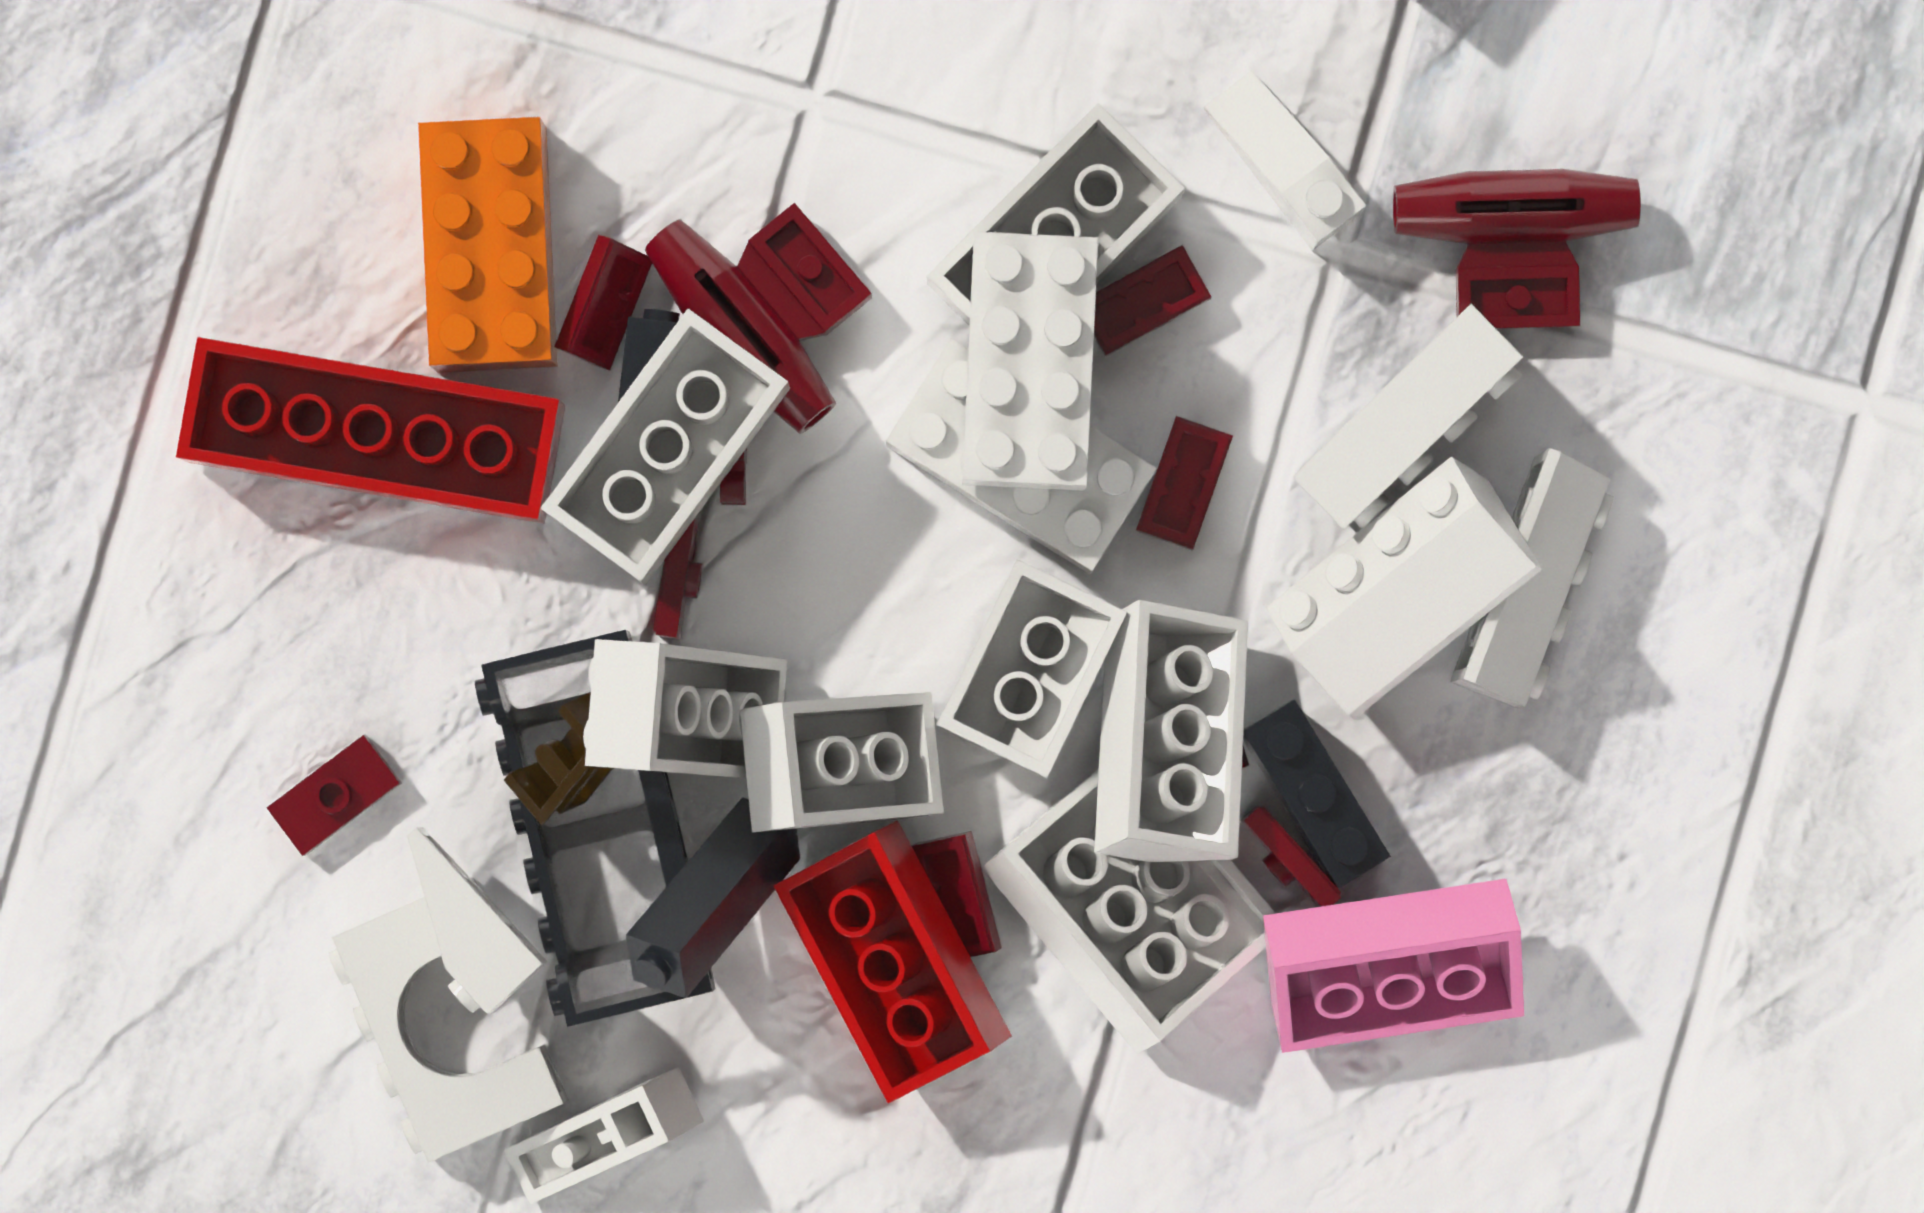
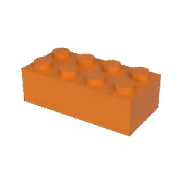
(487, 244)

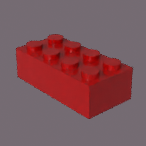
(893, 962)

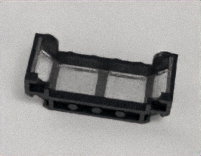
(596, 861)

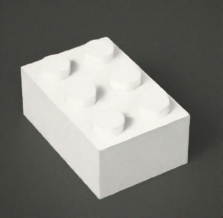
(841, 761)

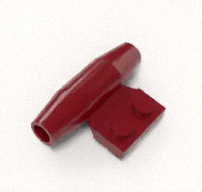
(1517, 235)
(777, 295)

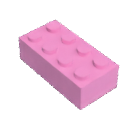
(1394, 965)

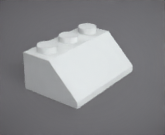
(1031, 668)

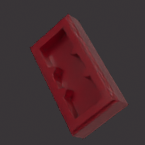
(1147, 300)
(603, 302)
(1184, 483)
(679, 580)
(334, 795)
(1287, 858)
(960, 885)

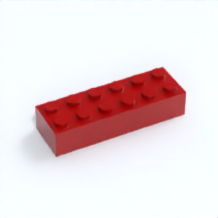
(370, 430)

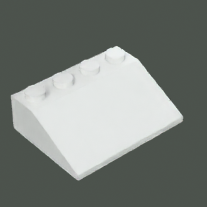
(1130, 931)

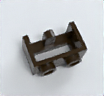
(560, 775)

